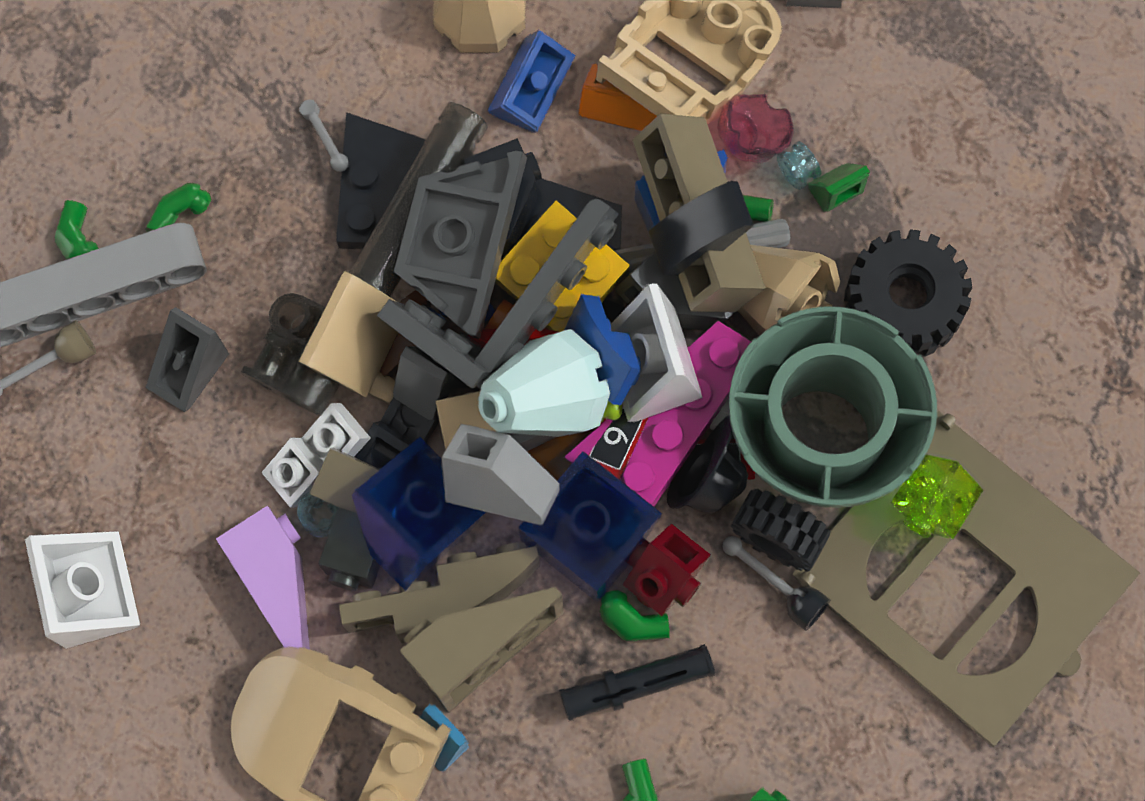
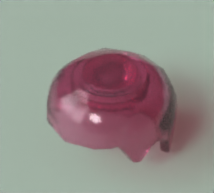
(754, 128)

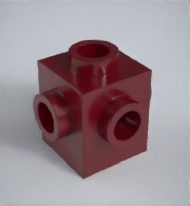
(666, 570)

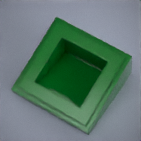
(839, 185)

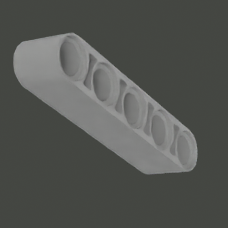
(99, 281)

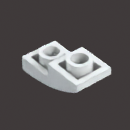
(300, 459)

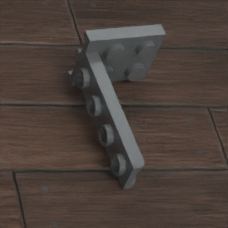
(532, 310)

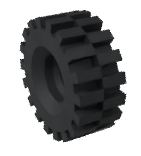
(932, 267)

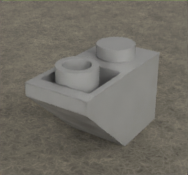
(496, 476)

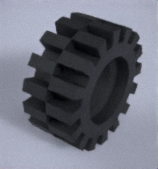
(780, 529)

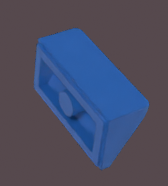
(531, 81)

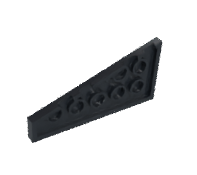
(378, 164)

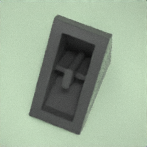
(185, 360)

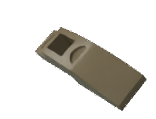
(463, 585)

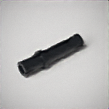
(637, 682)

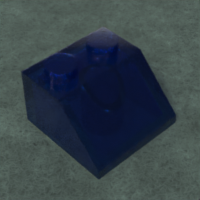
(407, 514)
(591, 527)

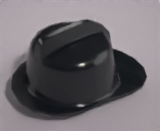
(710, 474)

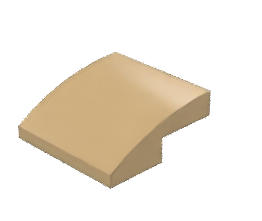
(350, 336)

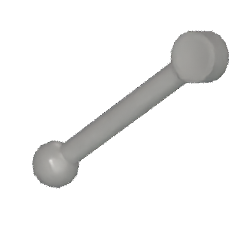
(310, 111)

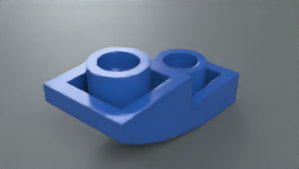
(618, 359)

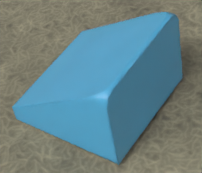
(456, 742)

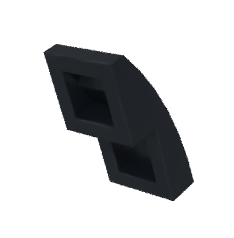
(700, 226)
(394, 433)

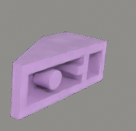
(272, 572)

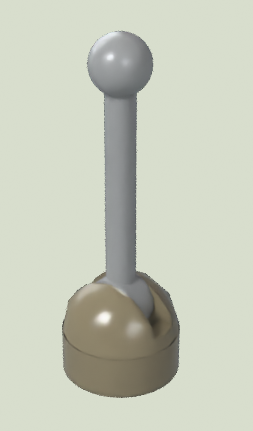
(71, 346)

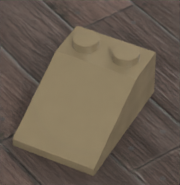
(474, 643)

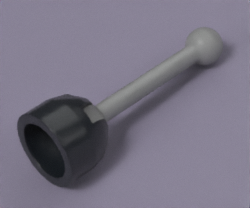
(803, 603)

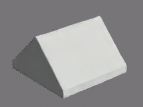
(666, 365)
(82, 586)

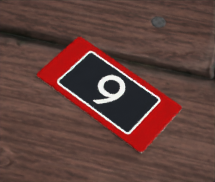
(617, 444)

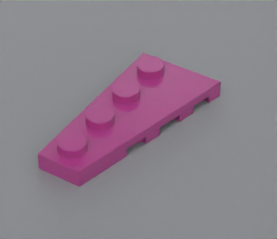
(676, 432)

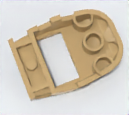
(719, 35)
(290, 708)

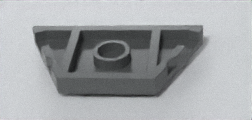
(459, 236)

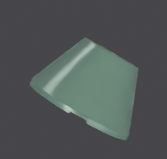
(845, 356)

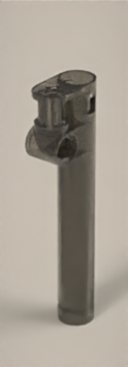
(278, 362)

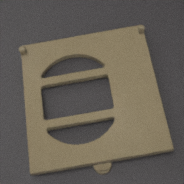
(1049, 552)

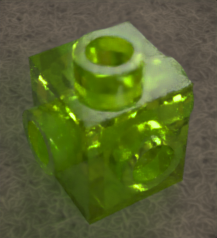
(937, 497)

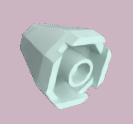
(546, 389)

